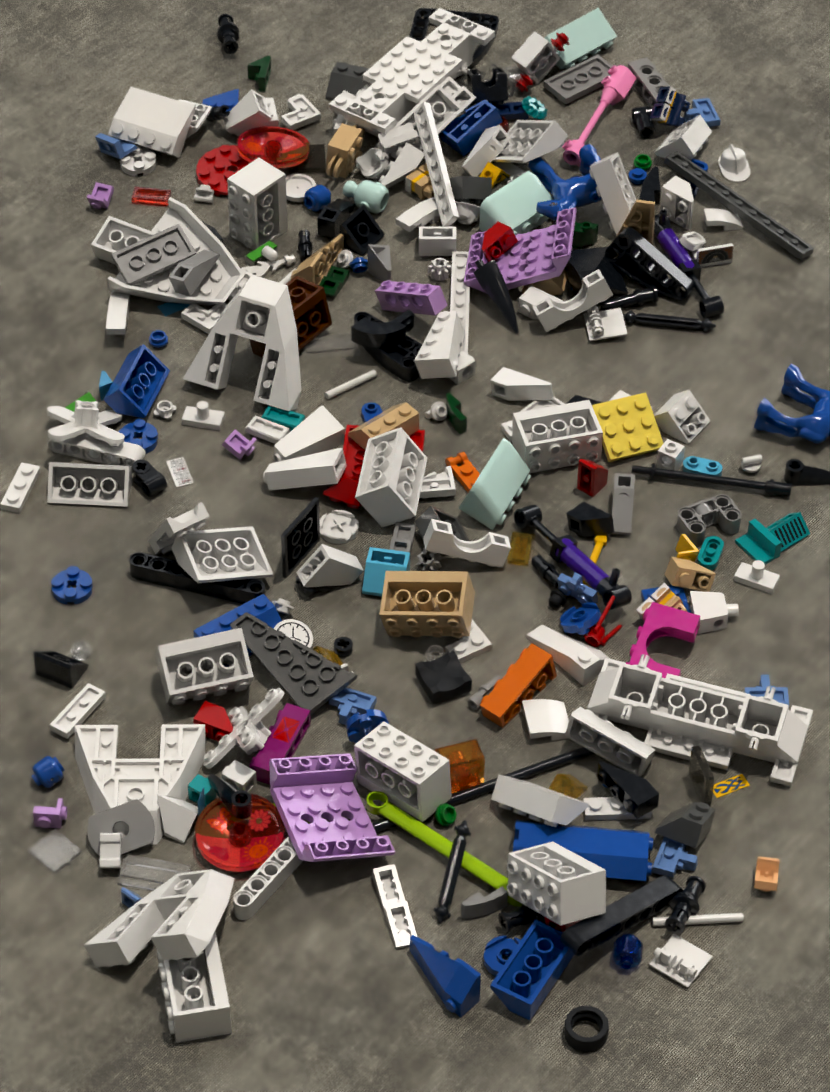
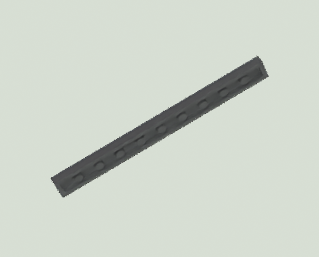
(739, 205)

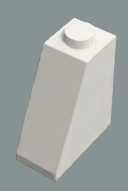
(247, 114)
(329, 568)

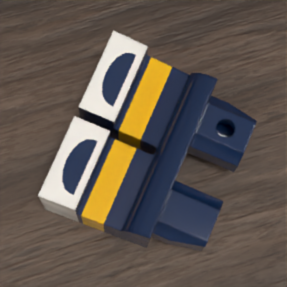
(669, 107)

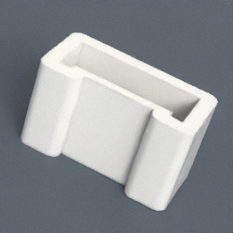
(110, 850)

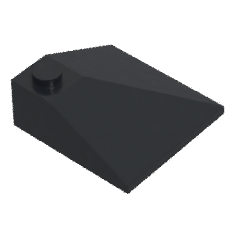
(585, 261)
(300, 537)

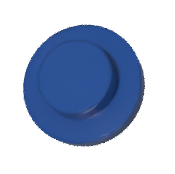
(637, 176)
(359, 265)
(158, 338)

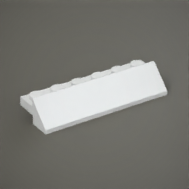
(446, 104)

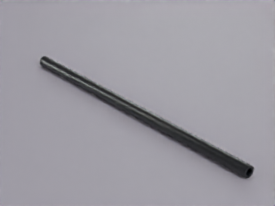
(489, 786)

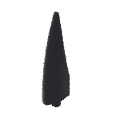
(493, 284)

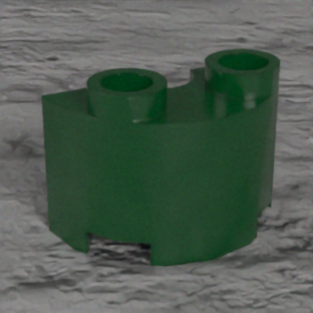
(584, 234)

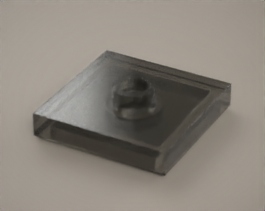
(314, 163)
(701, 775)

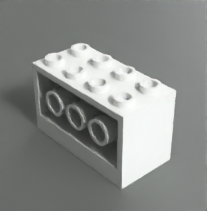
(257, 204)
(557, 436)
(391, 477)
(204, 652)
(403, 770)
(556, 883)
(196, 995)

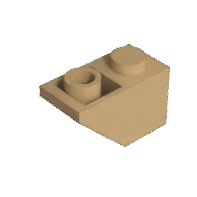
(689, 575)

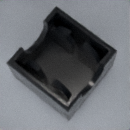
(493, 90)

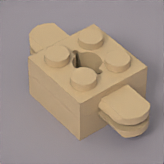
(344, 150)

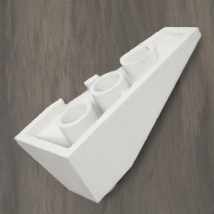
(573, 656)

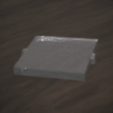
(54, 851)

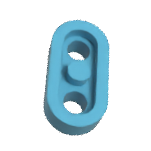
(702, 466)

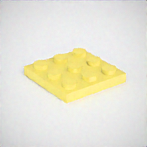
(628, 427)

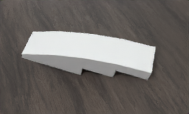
(419, 215)
(117, 313)

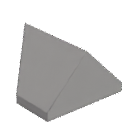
(379, 261)

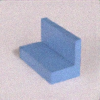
(114, 147)

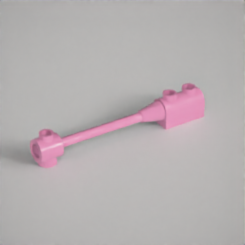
(614, 90)

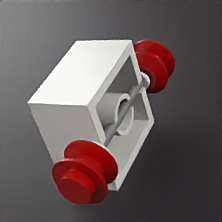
(537, 58)

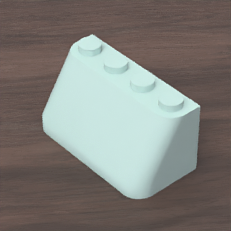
(585, 37)
(515, 205)
(497, 486)

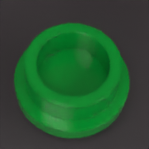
(643, 162)
(445, 814)

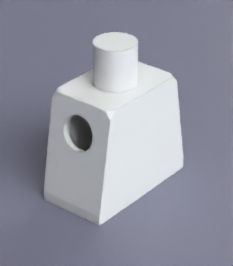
(712, 610)

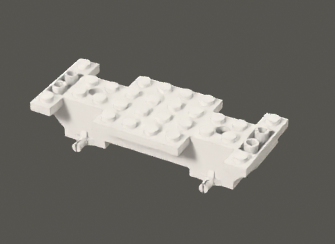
(412, 72)
(696, 713)

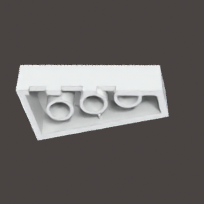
(441, 347)

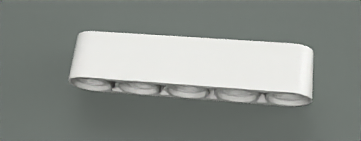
(95, 450)
(266, 880)

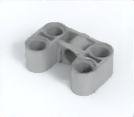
(716, 510)

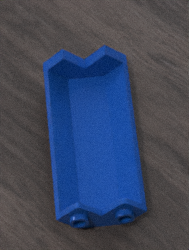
(615, 850)

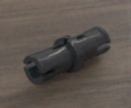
(218, 113)
(304, 245)
(546, 570)

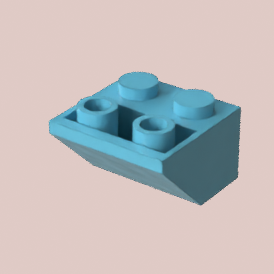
(378, 563)

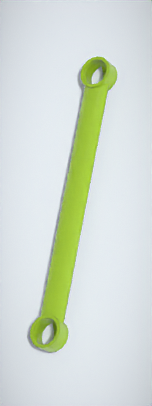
(436, 841)

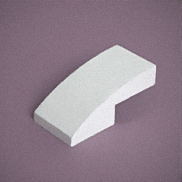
(719, 217)

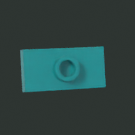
(282, 417)

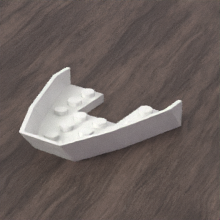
(214, 287)
(118, 781)

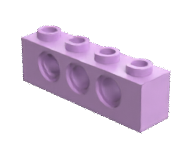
(416, 297)

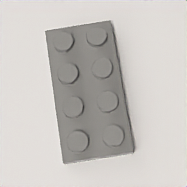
(578, 79)
(153, 255)

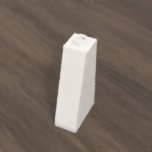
(313, 435)
(306, 471)

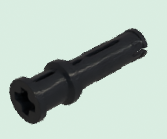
(637, 297)

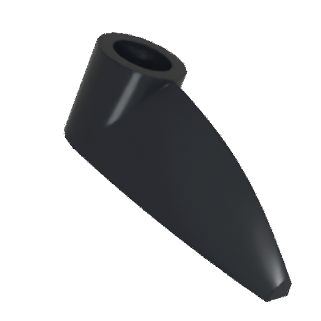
(805, 475)
(236, 801)

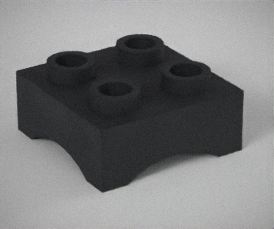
(443, 677)

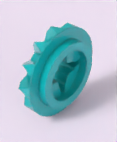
(534, 108)

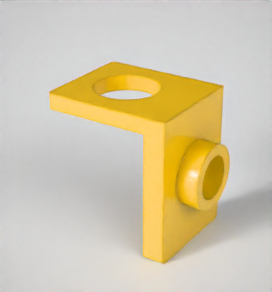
(492, 172)
(686, 548)

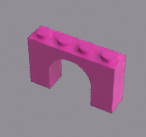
(661, 622)

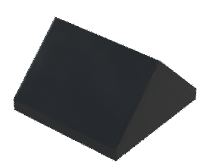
(360, 231)
(59, 667)

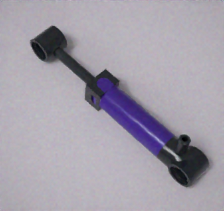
(680, 258)
(565, 550)

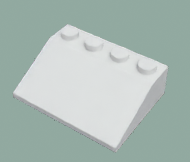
(152, 121)
(531, 140)
(222, 555)

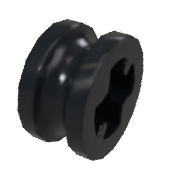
(347, 643)

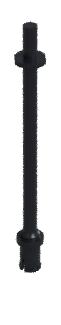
(769, 486)

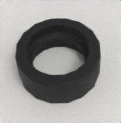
(585, 1013)

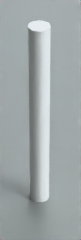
(703, 919)

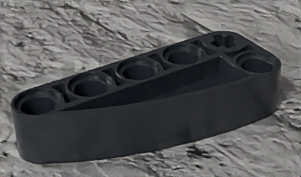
(641, 266)
(398, 358)

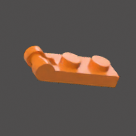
(466, 473)

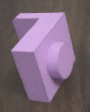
(100, 196)
(239, 445)
(50, 816)

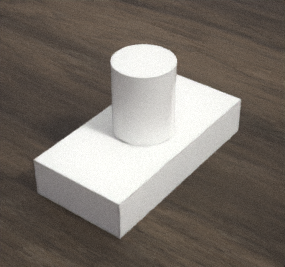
(203, 417)
(757, 577)

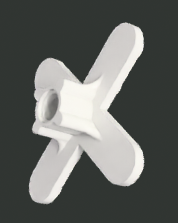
(85, 420)
(247, 729)

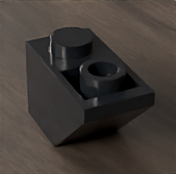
(589, 520)

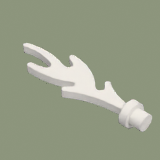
(263, 267)

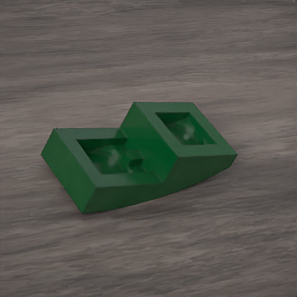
(334, 281)
(455, 416)

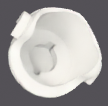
(373, 163)

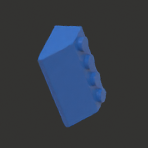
(137, 383)
(259, 607)
(532, 970)

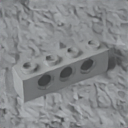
(648, 79)

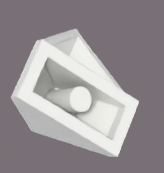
(177, 817)

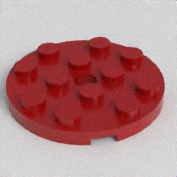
(215, 165)

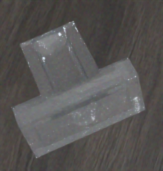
(512, 74)

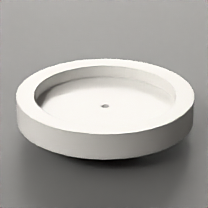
(297, 186)

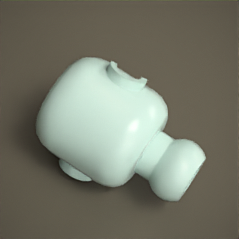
(367, 193)

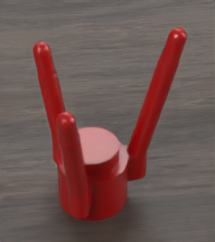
(597, 633)

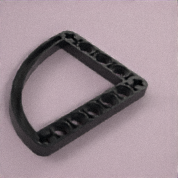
(486, 20)

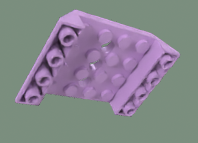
(533, 258)
(321, 789)

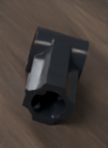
(641, 117)

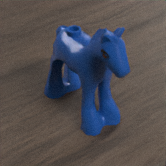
(569, 192)
(810, 427)

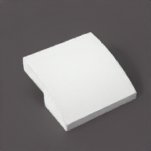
(545, 718)

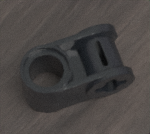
(148, 478)

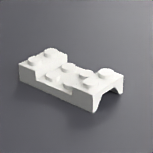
(177, 527)

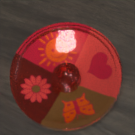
(274, 145)
(236, 842)

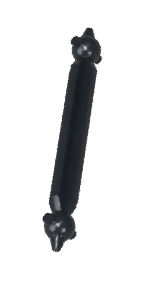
(668, 321)
(452, 872)

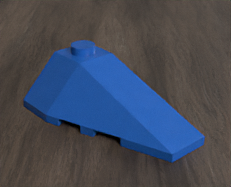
(452, 979)

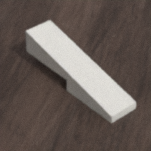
(394, 905)

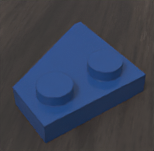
(228, 98)

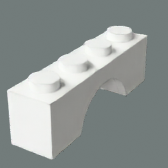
(593, 291)
(489, 550)

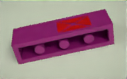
(284, 739)

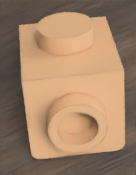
(766, 874)

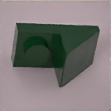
(260, 71)

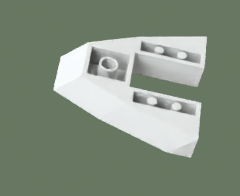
(262, 314)
(174, 916)

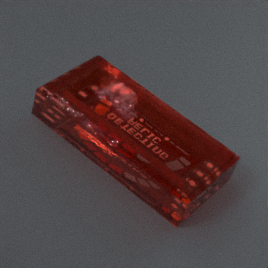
(151, 196)

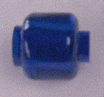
(627, 951)

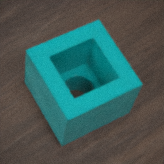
(196, 786)

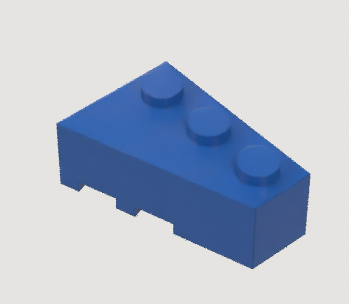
(467, 129)

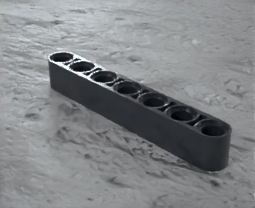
(171, 574)
(620, 916)

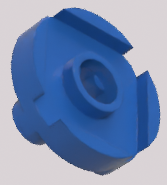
(140, 428)
(69, 577)
(580, 619)
(360, 725)
(495, 949)

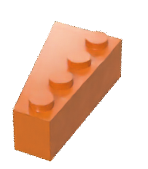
(518, 684)

